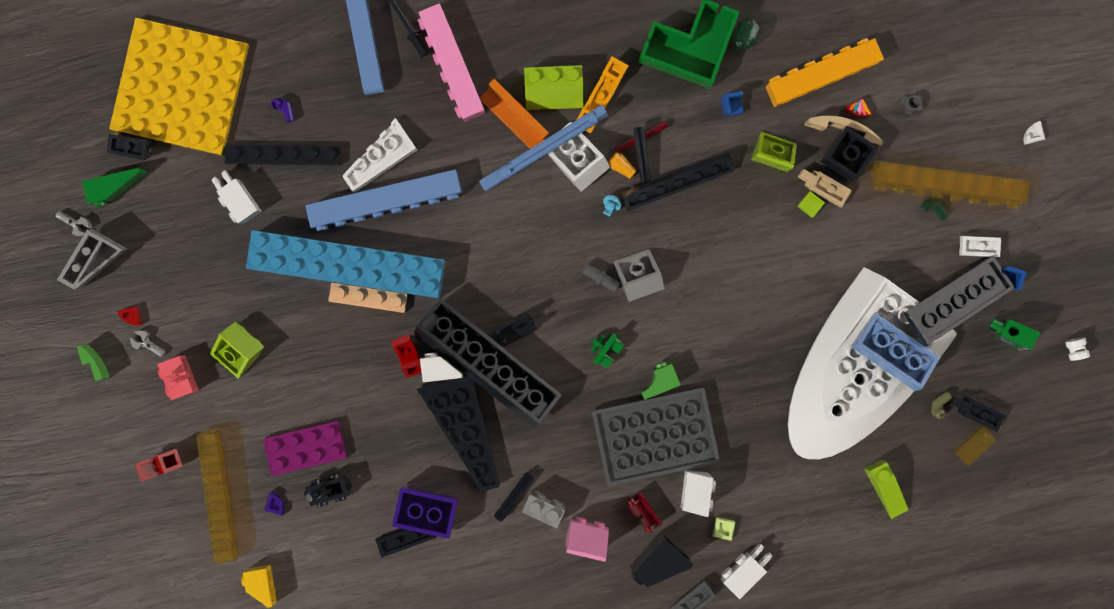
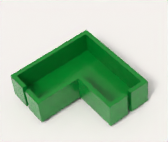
(691, 55)

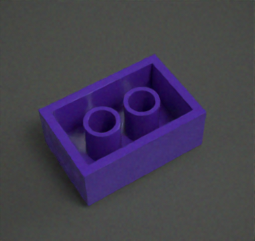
(425, 512)

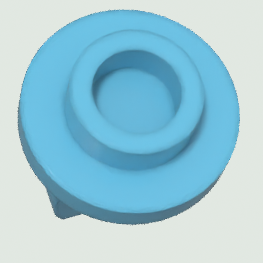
(611, 204)

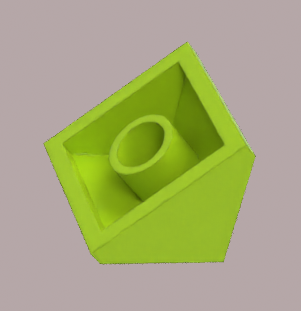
(775, 152)

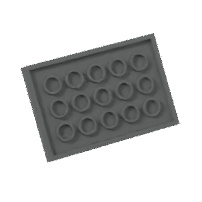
(655, 436)

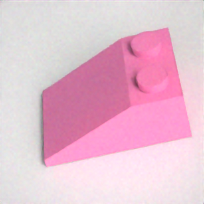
(587, 539)

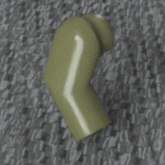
(937, 405)

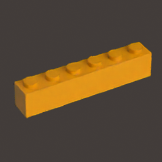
(825, 72)

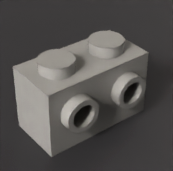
(543, 509)

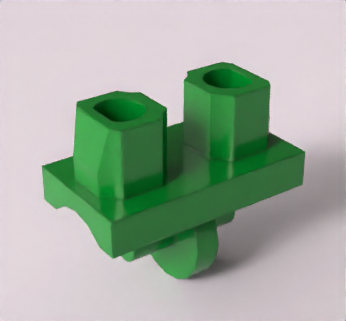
(612, 342)

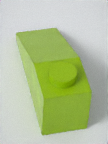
(886, 487)

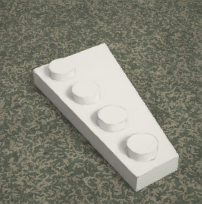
(380, 157)

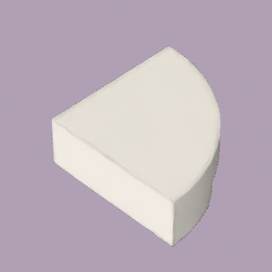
(1034, 133)

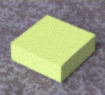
(723, 528)

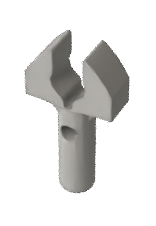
(74, 223)
(146, 343)

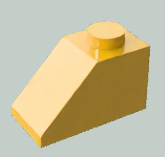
(259, 584)

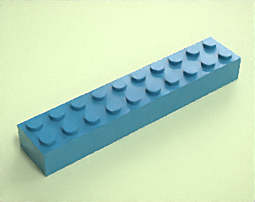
(345, 264)

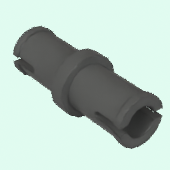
(601, 277)

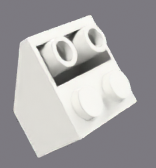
(697, 492)

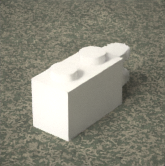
(237, 199)
(745, 571)

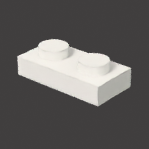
(980, 246)

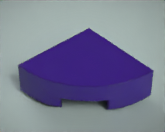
(275, 504)

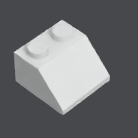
(438, 368)

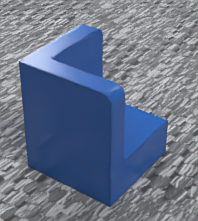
(732, 104)
(1015, 275)

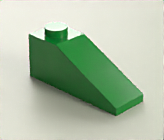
(109, 187)

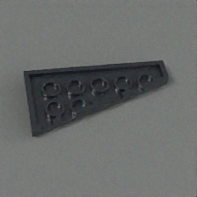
(461, 419)

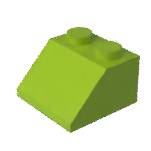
(236, 349)

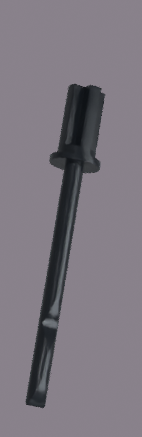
(414, 36)

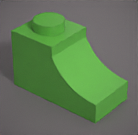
(663, 380)

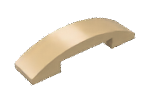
(821, 123)

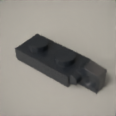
(978, 412)

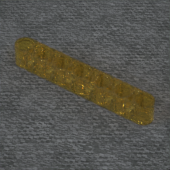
(217, 497)

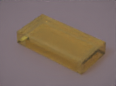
(975, 445)

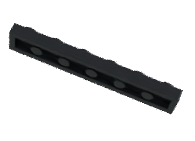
(283, 155)
(678, 181)

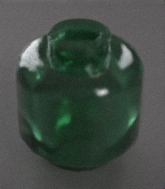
(747, 33)

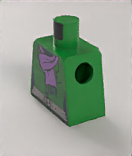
(1021, 336)

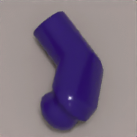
(285, 107)

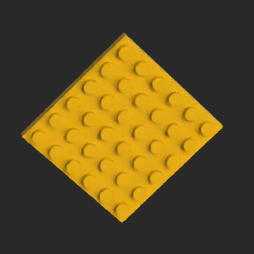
(179, 86)

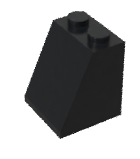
(659, 562)

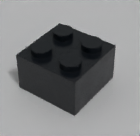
(849, 154)

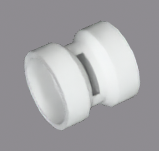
(1077, 349)

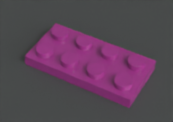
(305, 448)

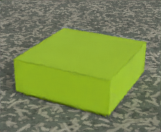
(810, 204)

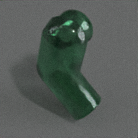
(936, 206)

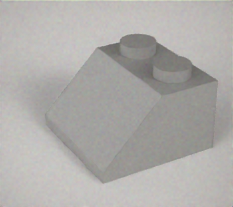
(639, 275)

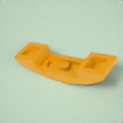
(605, 87)

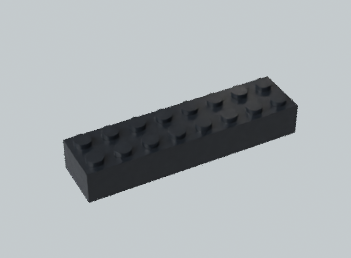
(487, 363)

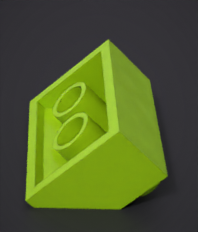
(553, 87)

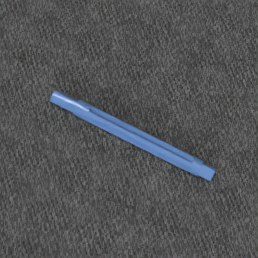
(543, 148)

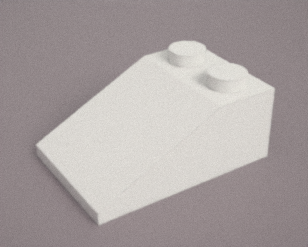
(580, 161)

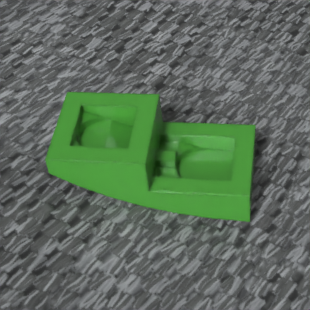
(90, 356)

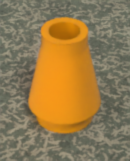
(621, 165)

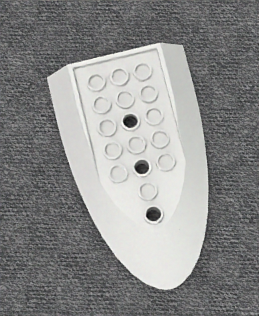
(832, 366)

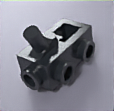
(321, 492)

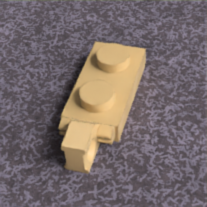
(825, 187)

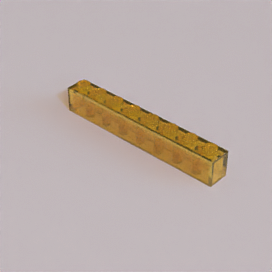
(949, 183)

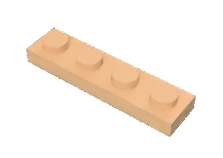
(368, 297)

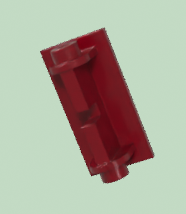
(640, 506)

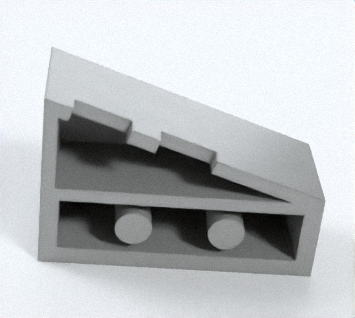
(89, 259)

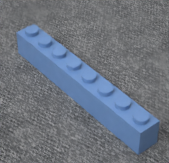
(384, 199)

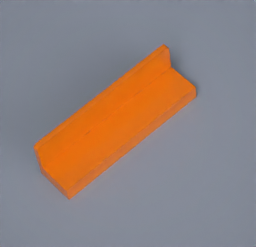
(513, 115)

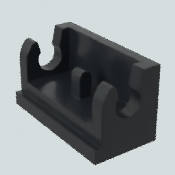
(129, 146)
(516, 329)

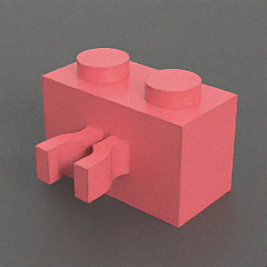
(177, 377)

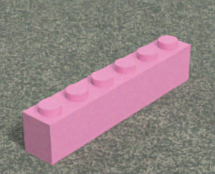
(451, 62)

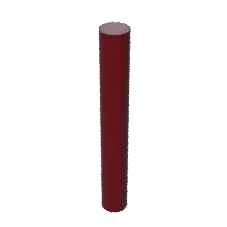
(648, 133)

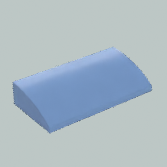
(895, 352)

